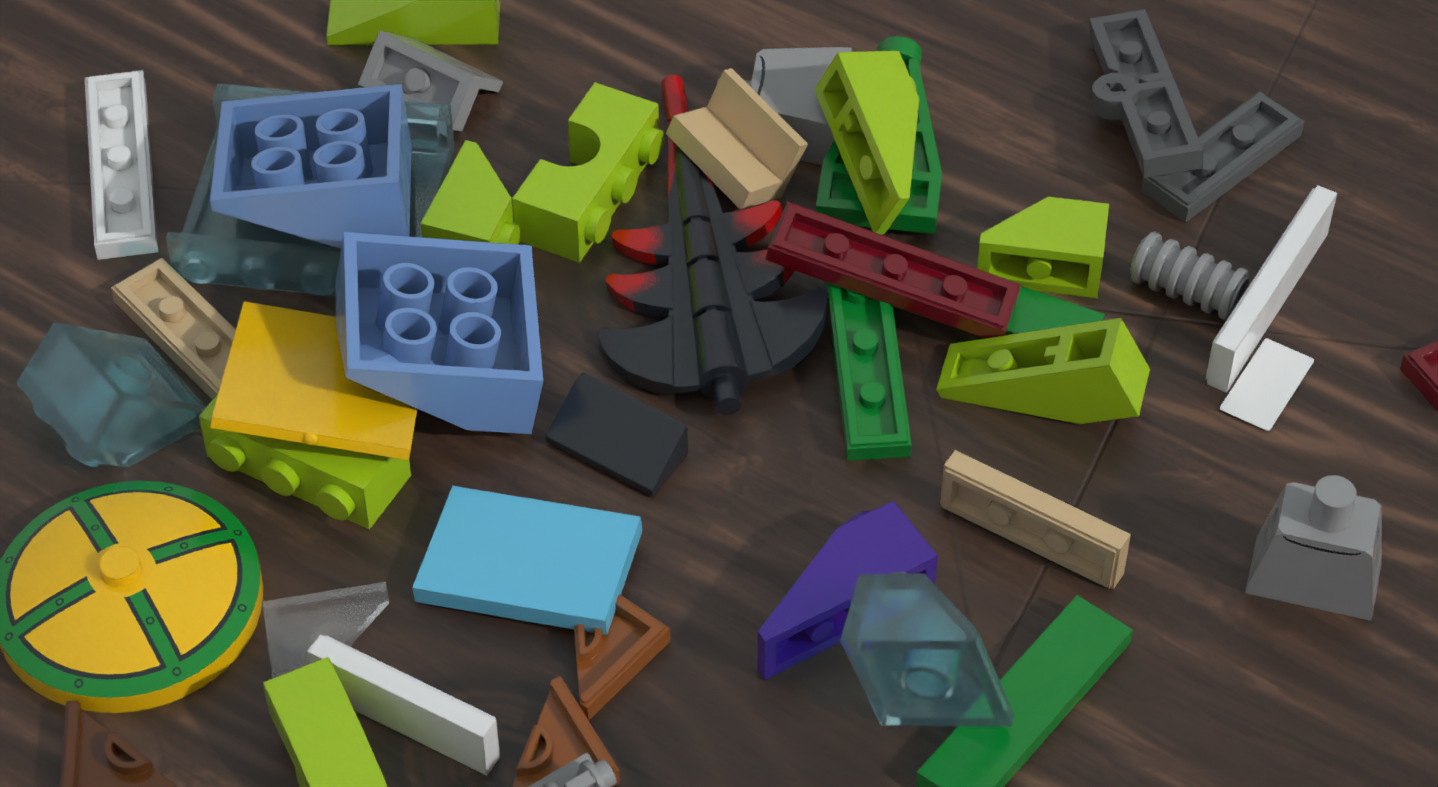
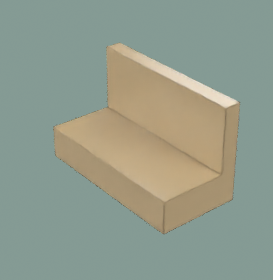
(740, 143)

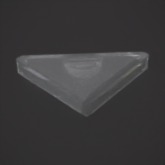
(299, 620)

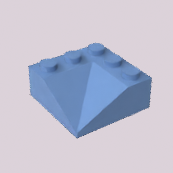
(316, 163)
(442, 327)

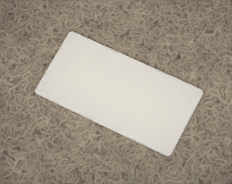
(1266, 384)

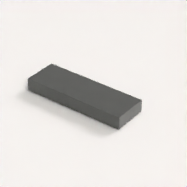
(1230, 154)

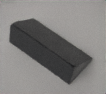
(619, 434)

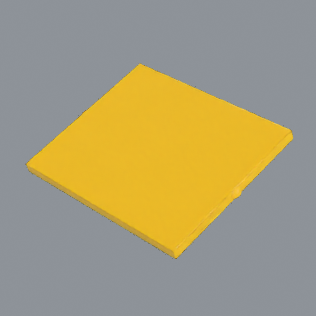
(292, 386)

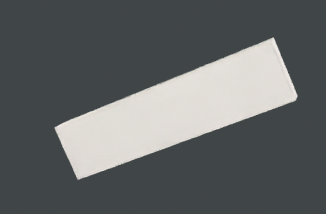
(120, 165)
(1270, 288)

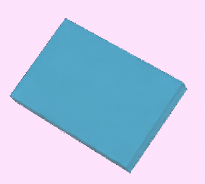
(528, 559)

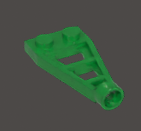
(836, 191)

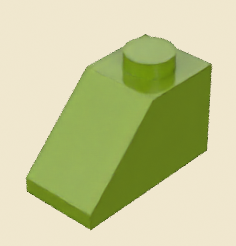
(471, 203)
(1049, 247)

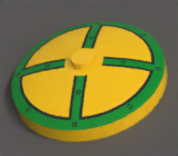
(128, 596)

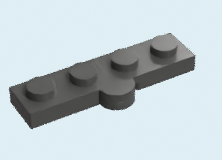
(1143, 94)

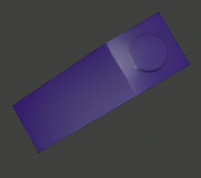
(819, 601)

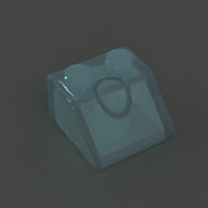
(108, 395)
(920, 656)

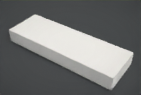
(412, 706)

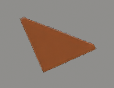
(613, 659)
(559, 738)

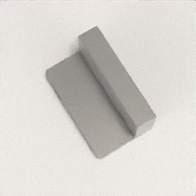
(426, 75)

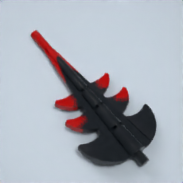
(708, 291)

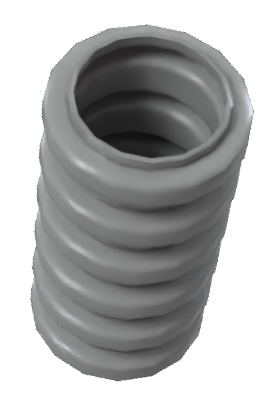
(1188, 275)

